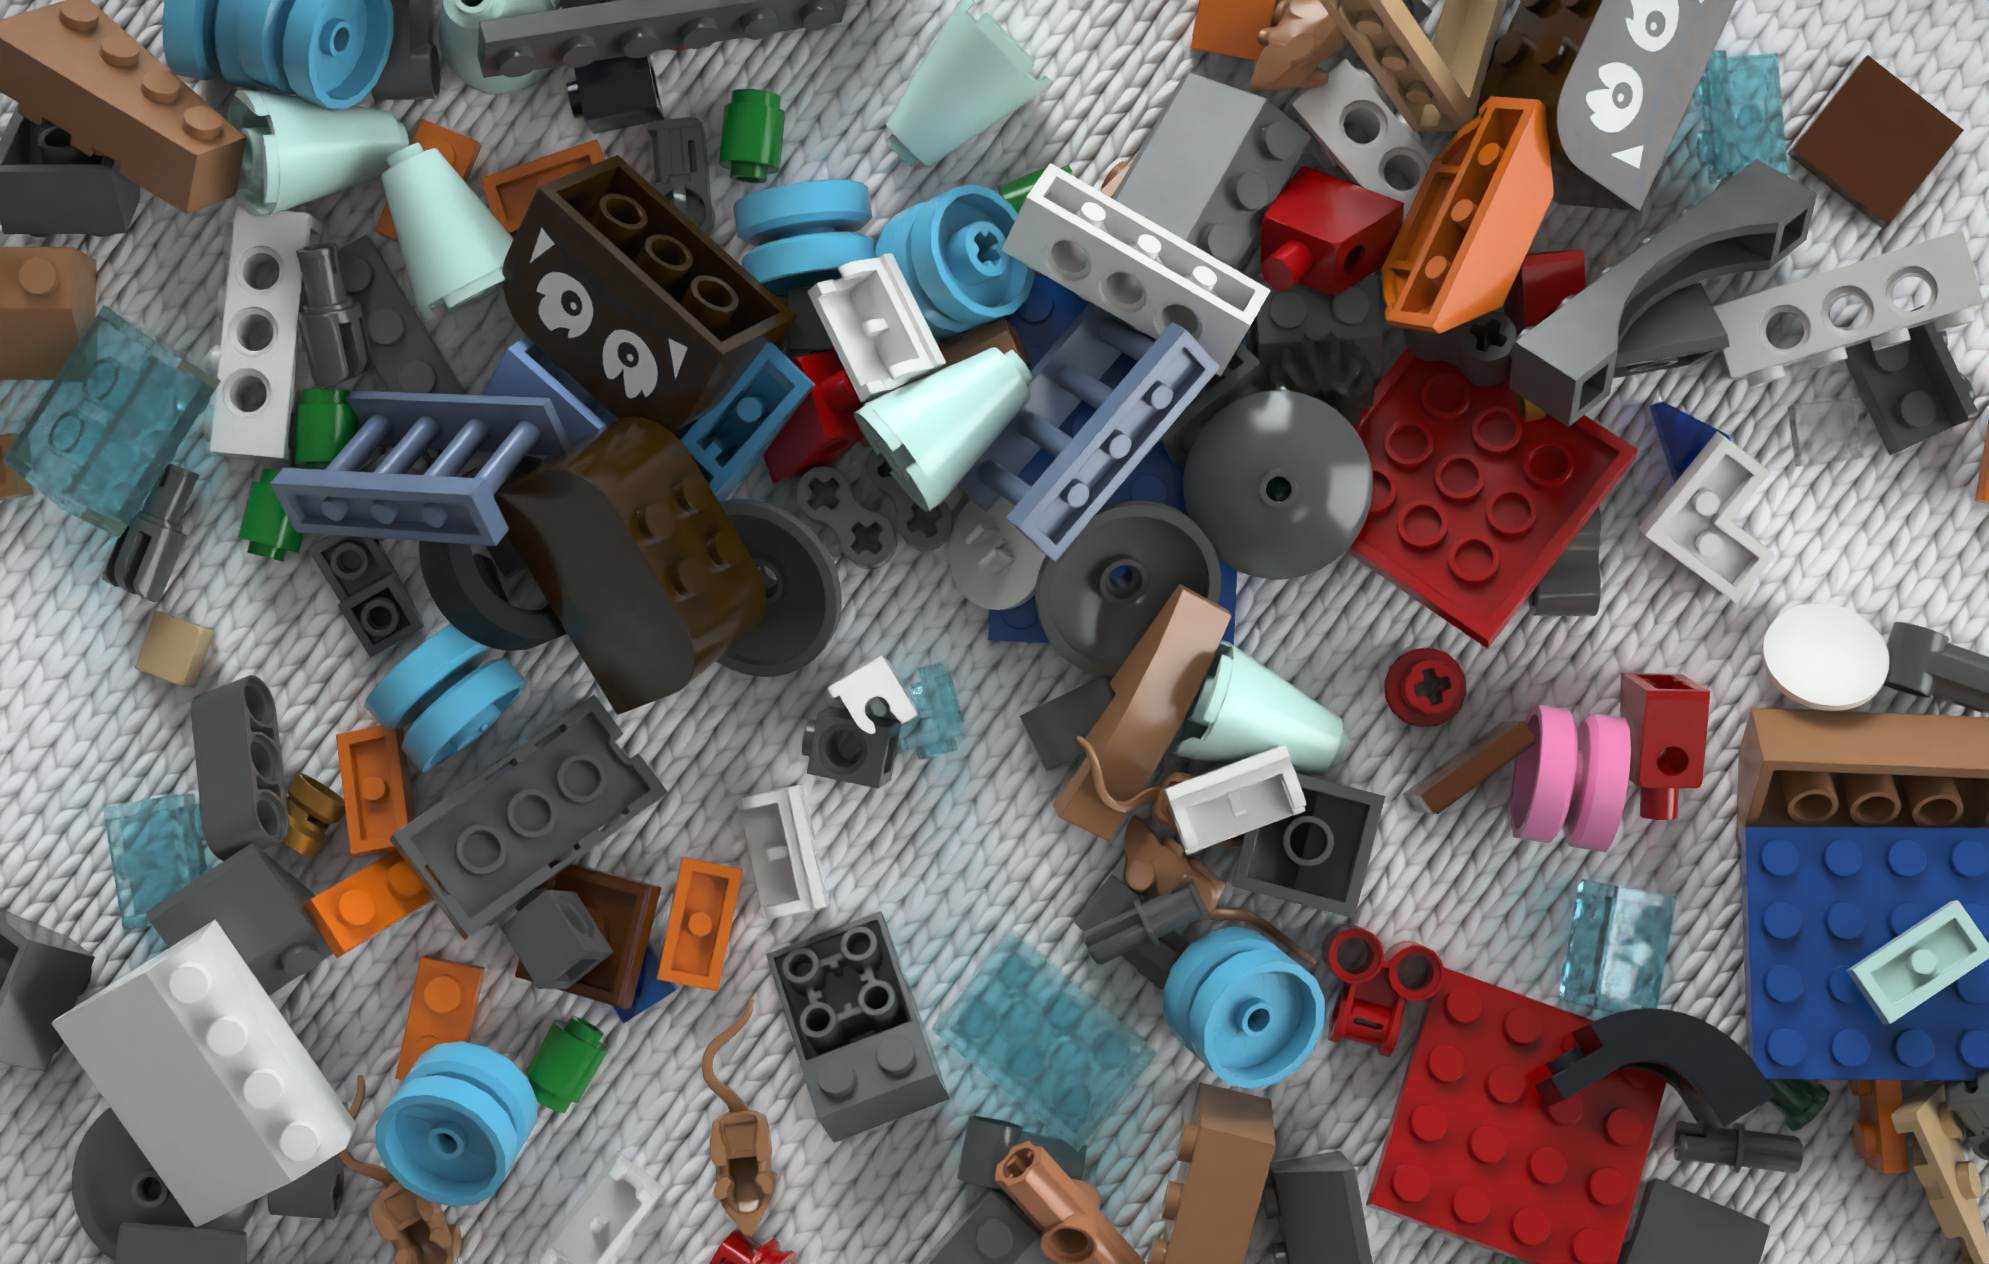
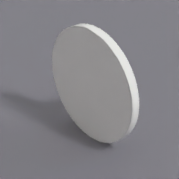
(992, 558)
(1825, 656)

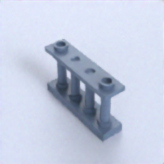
(1108, 444)
(431, 504)

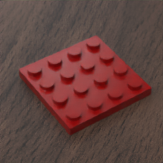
(1472, 496)
(1484, 1152)

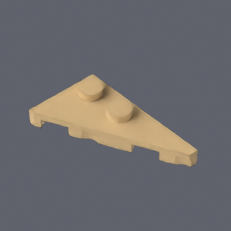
(1942, 1169)

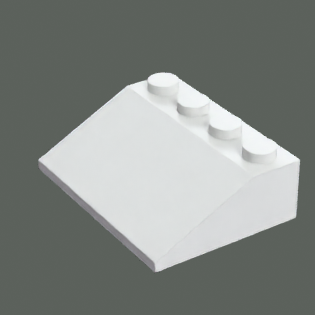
(207, 1076)

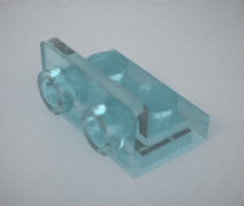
(1740, 114)
(936, 700)
(1616, 947)

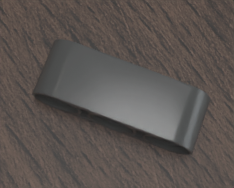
(239, 767)

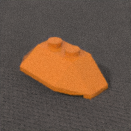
(1471, 219)

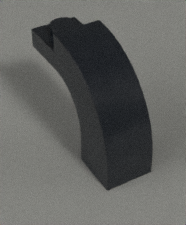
(1691, 1055)

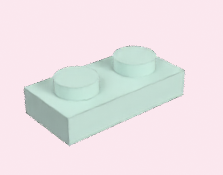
(1920, 962)

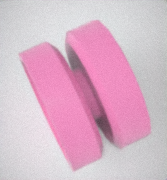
(1571, 779)

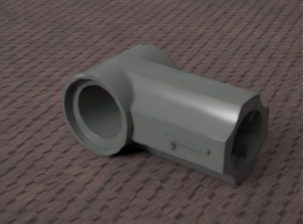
(413, 58)
(1928, 665)
(1150, 960)
(991, 1140)

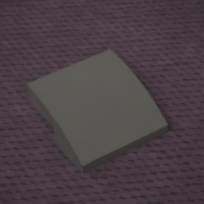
(1690, 1229)

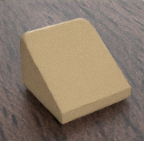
(174, 649)

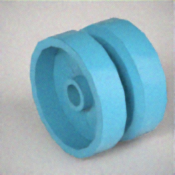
(203, 40)
(316, 47)
(804, 232)
(956, 259)
(444, 696)
(1243, 1007)
(456, 1124)

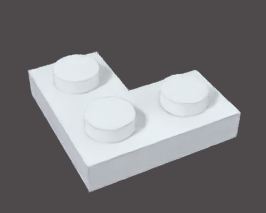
(1697, 517)

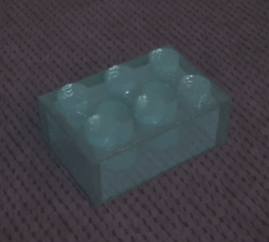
(111, 422)
(1044, 1039)

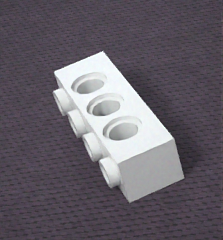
(1393, 144)
(1938, 261)
(1132, 265)
(283, 363)

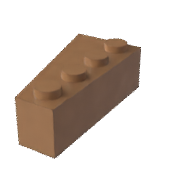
(119, 103)
(1218, 1181)

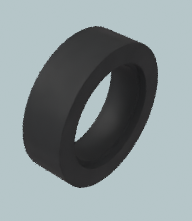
(470, 602)

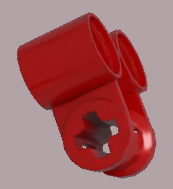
(1374, 988)

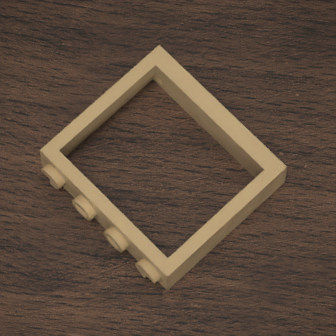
(1427, 82)

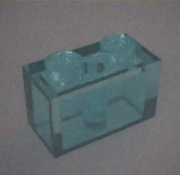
(154, 852)

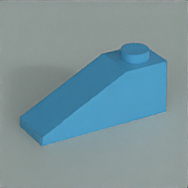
(747, 420)

